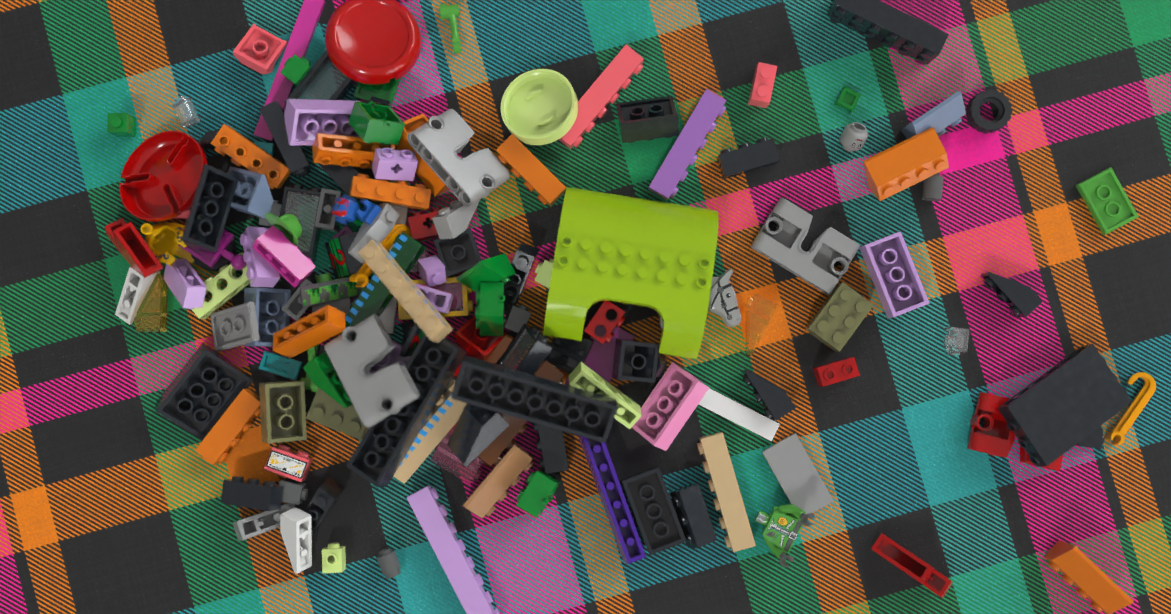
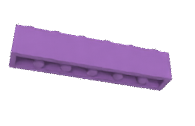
(687, 144)

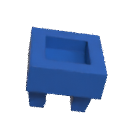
(368, 212)

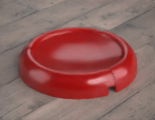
(373, 40)
(162, 176)

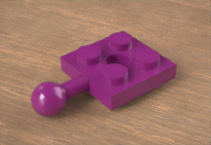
(211, 258)

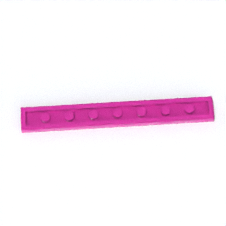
(297, 45)

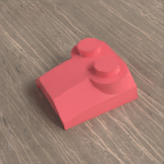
(259, 50)

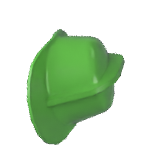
(287, 224)

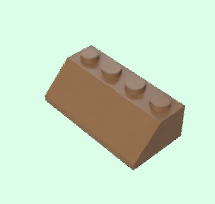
(498, 481)

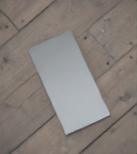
(797, 474)

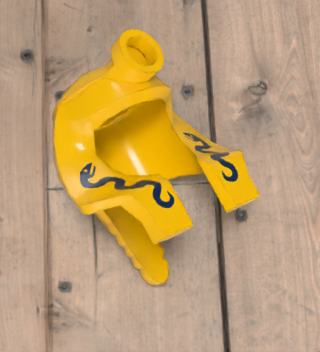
(164, 241)

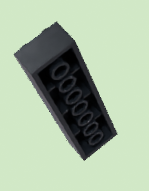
(534, 399)
(391, 438)

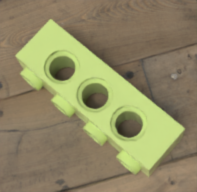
(219, 295)
(586, 379)

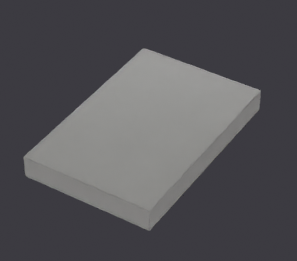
(235, 326)

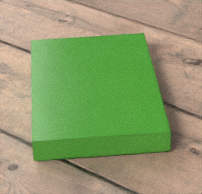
(1107, 201)

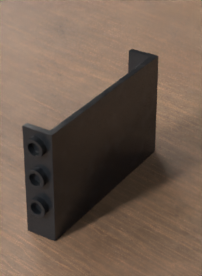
(1064, 405)

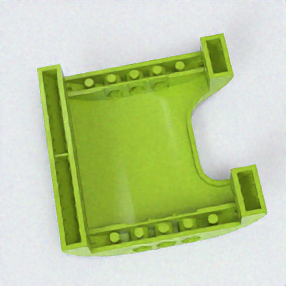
(636, 256)

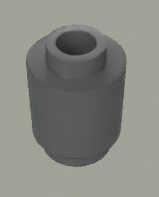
(388, 563)

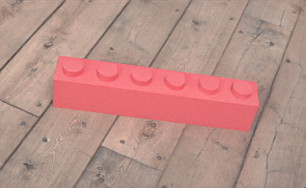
(602, 92)

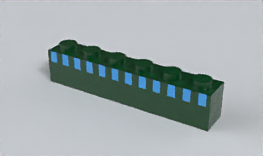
(375, 294)

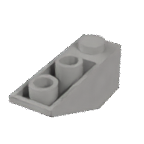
(453, 219)

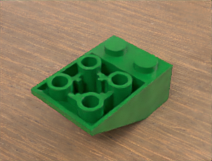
(326, 378)

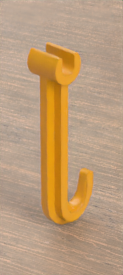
(365, 271)
(1134, 408)

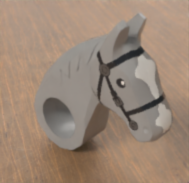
(722, 300)

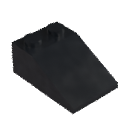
(474, 432)

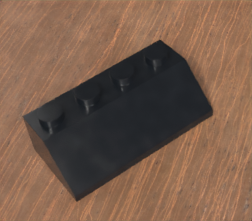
(209, 209)

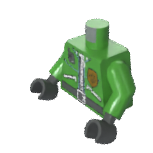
(782, 529)

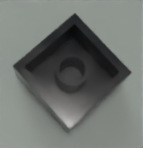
(458, 253)

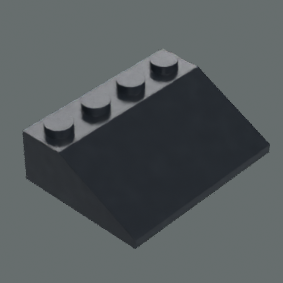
(202, 391)

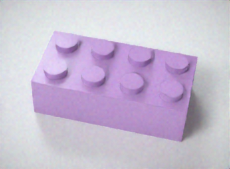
(894, 275)

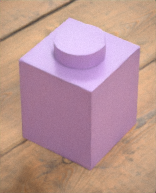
(432, 271)

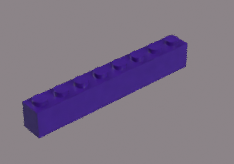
(613, 500)

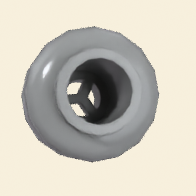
(853, 136)

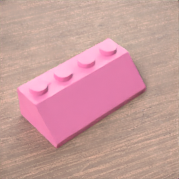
(669, 406)

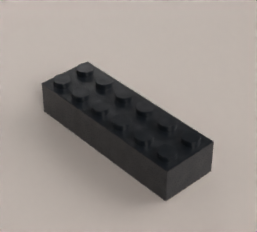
(890, 28)

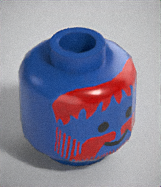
(344, 209)

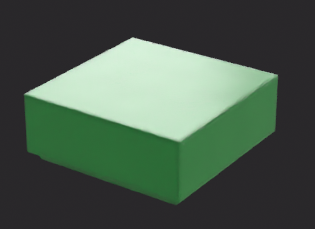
(847, 99)

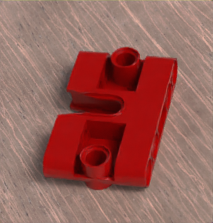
(995, 436)

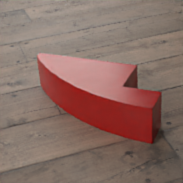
(133, 247)
(912, 565)

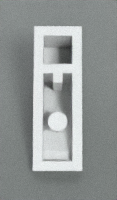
(132, 295)
(297, 537)

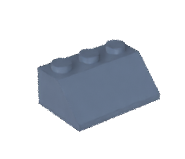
(944, 114)
(251, 193)
(268, 312)

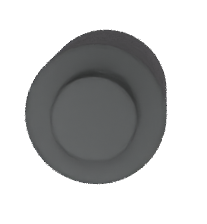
(933, 188)

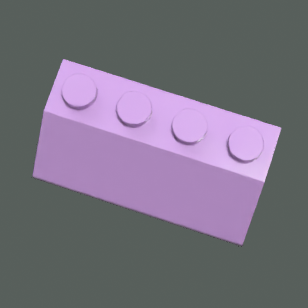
(309, 117)

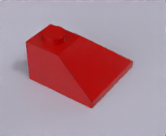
(476, 345)

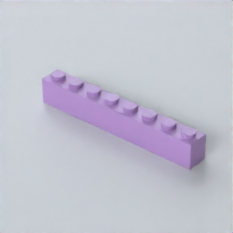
(451, 552)

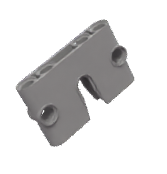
(466, 177)
(785, 248)
(353, 362)

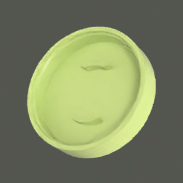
(539, 106)

